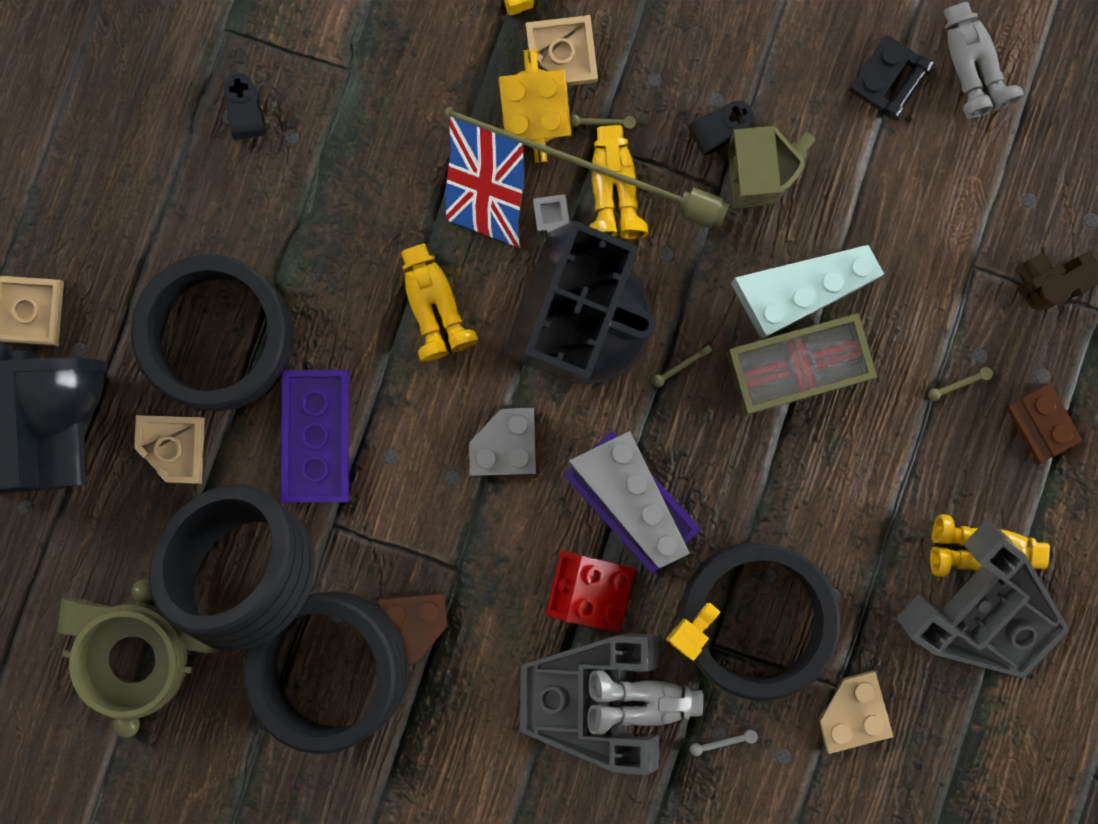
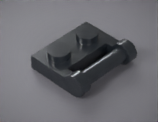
(882, 71)

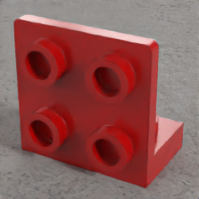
(590, 591)

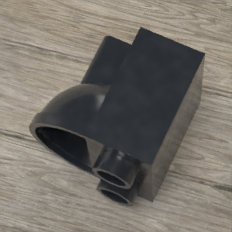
(582, 308)
(44, 419)

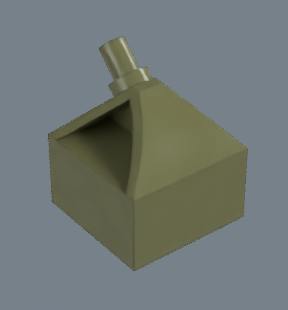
(763, 164)

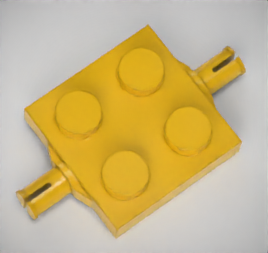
(535, 104)

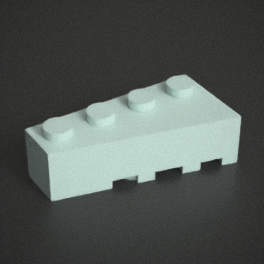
(797, 290)

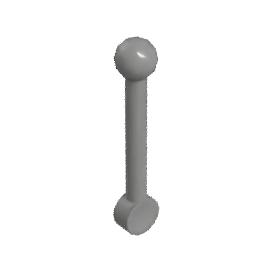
(749, 736)

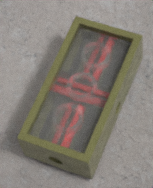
(800, 364)

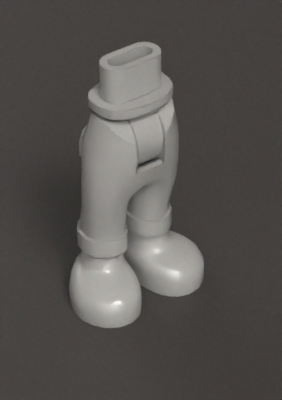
(972, 44)
(662, 703)

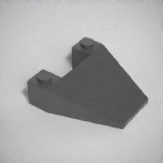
(999, 615)
(558, 701)

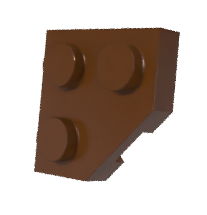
(418, 619)

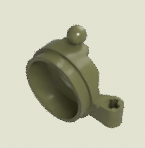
(91, 666)

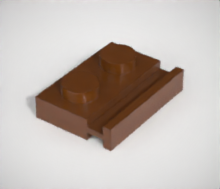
(1044, 423)

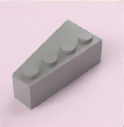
(630, 493)

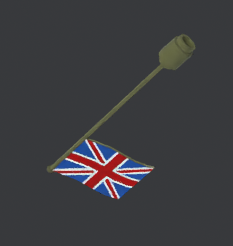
(489, 179)

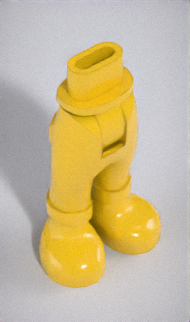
(613, 154)
(428, 286)
(945, 533)

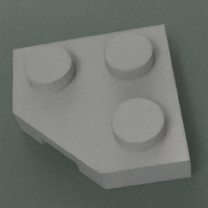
(505, 444)

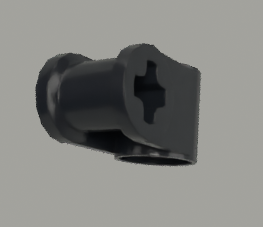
(244, 113)
(715, 128)

